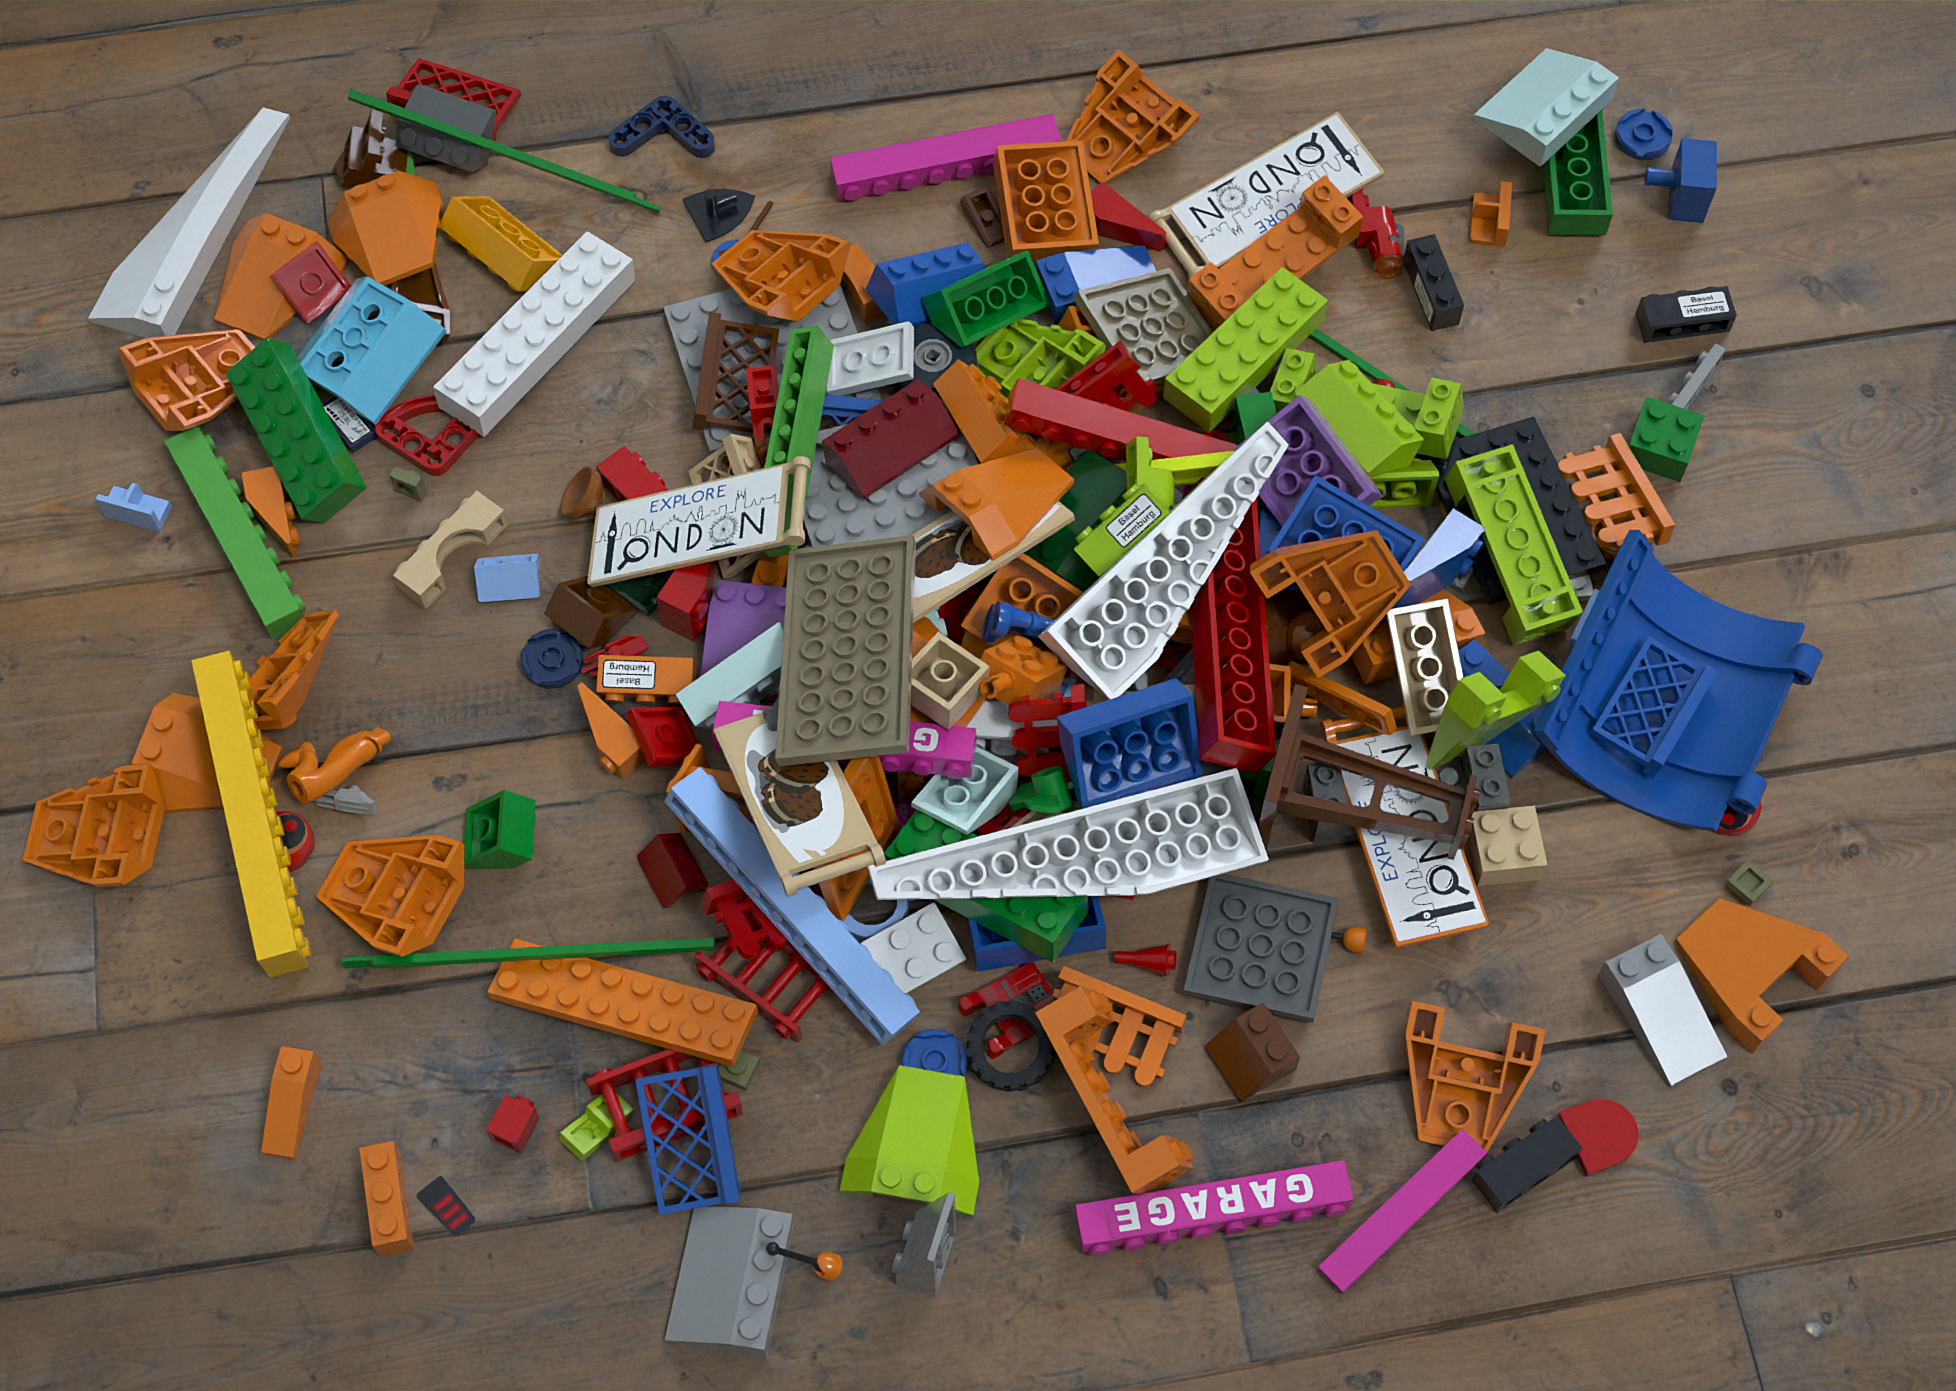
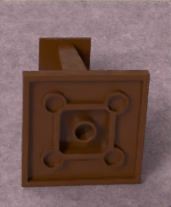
(1298, 746)

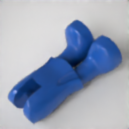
(1005, 617)

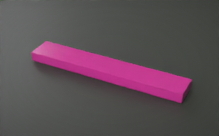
(1402, 1211)

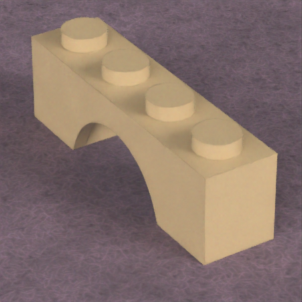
(474, 522)

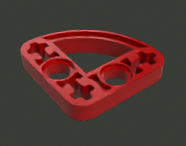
(437, 448)

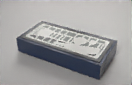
(351, 427)

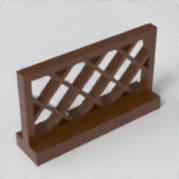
(710, 369)

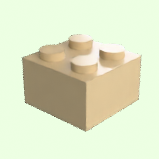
(945, 680)
(1506, 846)

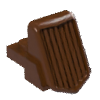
(369, 154)

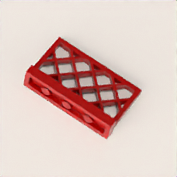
(400, 97)

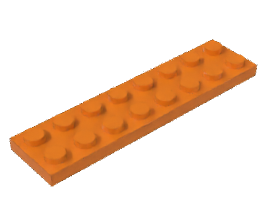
(627, 1004)

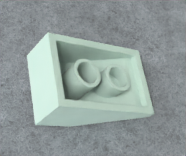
(970, 801)

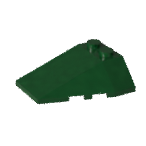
(1094, 490)

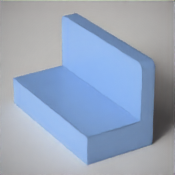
(507, 577)

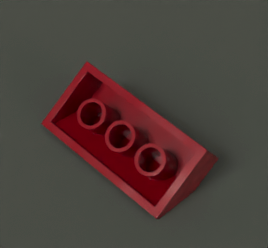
(889, 439)

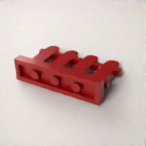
(1106, 372)
(1043, 736)
(724, 903)

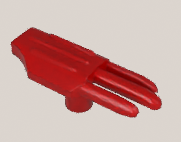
(623, 646)

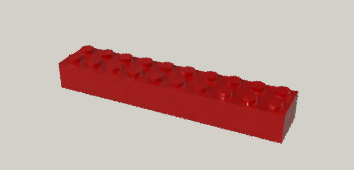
(1233, 657)

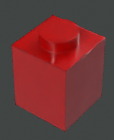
(513, 1122)

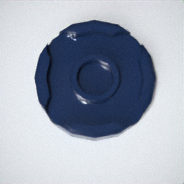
(551, 659)

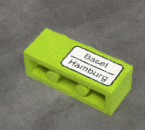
(1121, 528)

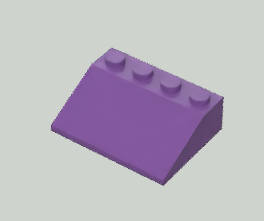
(1311, 451)
(738, 616)

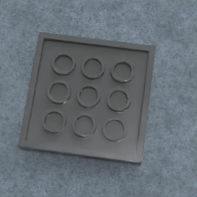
(1261, 946)

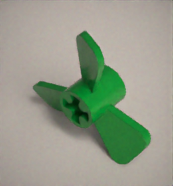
(1045, 794)

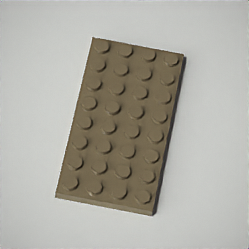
(847, 651)

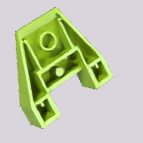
(1481, 711)

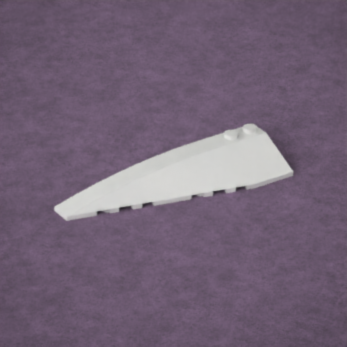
(166, 269)
(1139, 601)

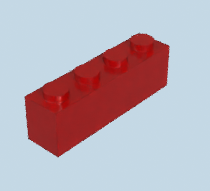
(628, 477)

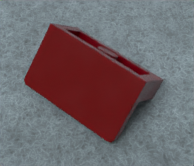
(671, 868)

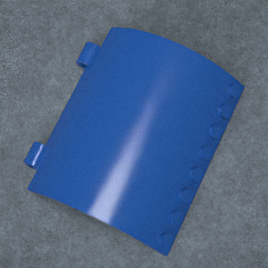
(1729, 728)

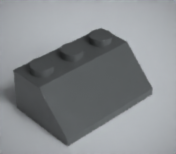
(451, 111)

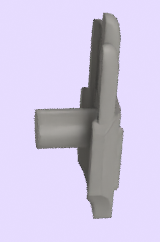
(348, 800)

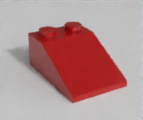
(687, 599)

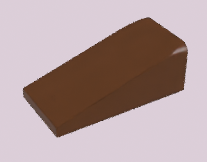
(984, 215)

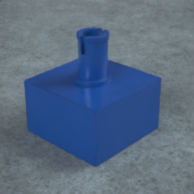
(1690, 180)

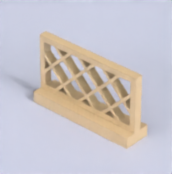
(742, 460)

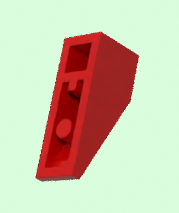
(1123, 222)

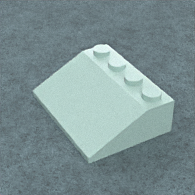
(1548, 103)

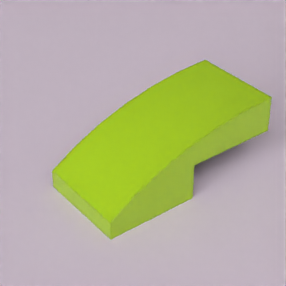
(591, 1128)

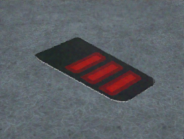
(446, 1206)

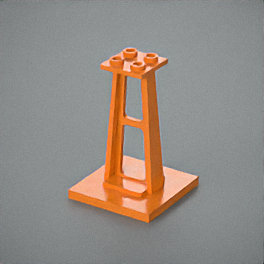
(872, 793)

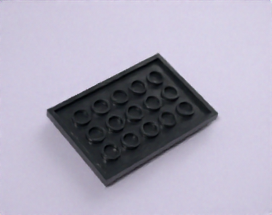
(1557, 504)

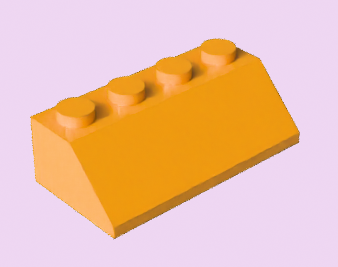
(498, 240)

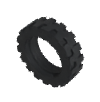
(978, 1061)

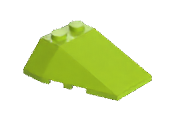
(1035, 354)
(917, 1143)

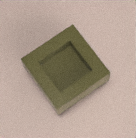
(408, 483)
(1749, 882)
(742, 1072)

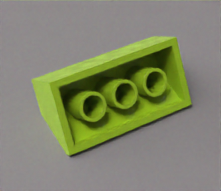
(1362, 418)
(1407, 486)

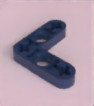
(659, 122)

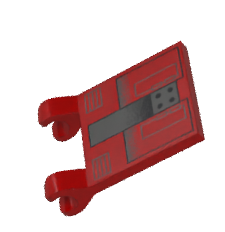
(1024, 985)

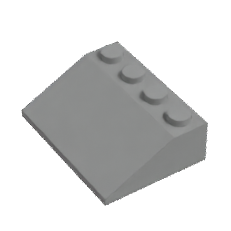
(729, 1282)

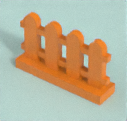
(1634, 493)
(1129, 1025)

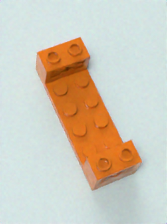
(1297, 243)
(1068, 1023)

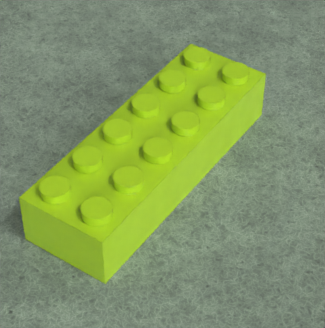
(1244, 349)

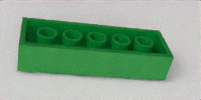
(1579, 184)
(295, 430)
(1032, 922)

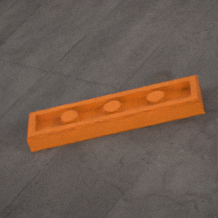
(1344, 699)

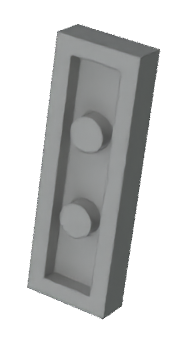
(1694, 382)

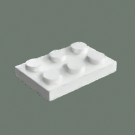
(871, 359)
(916, 948)

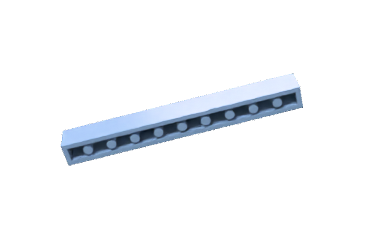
(800, 917)

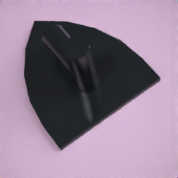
(718, 211)

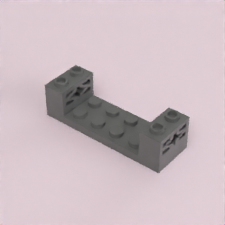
(1482, 761)

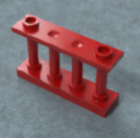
(783, 1025)
(633, 1142)

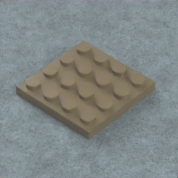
(1149, 317)

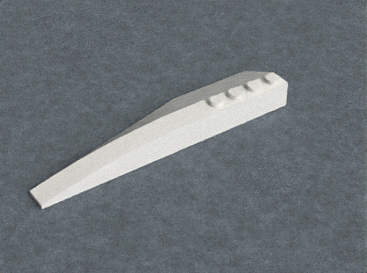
(1100, 850)

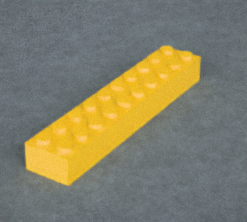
(251, 814)

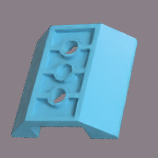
(377, 352)

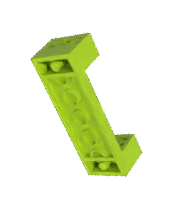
(1432, 414)
(1517, 543)

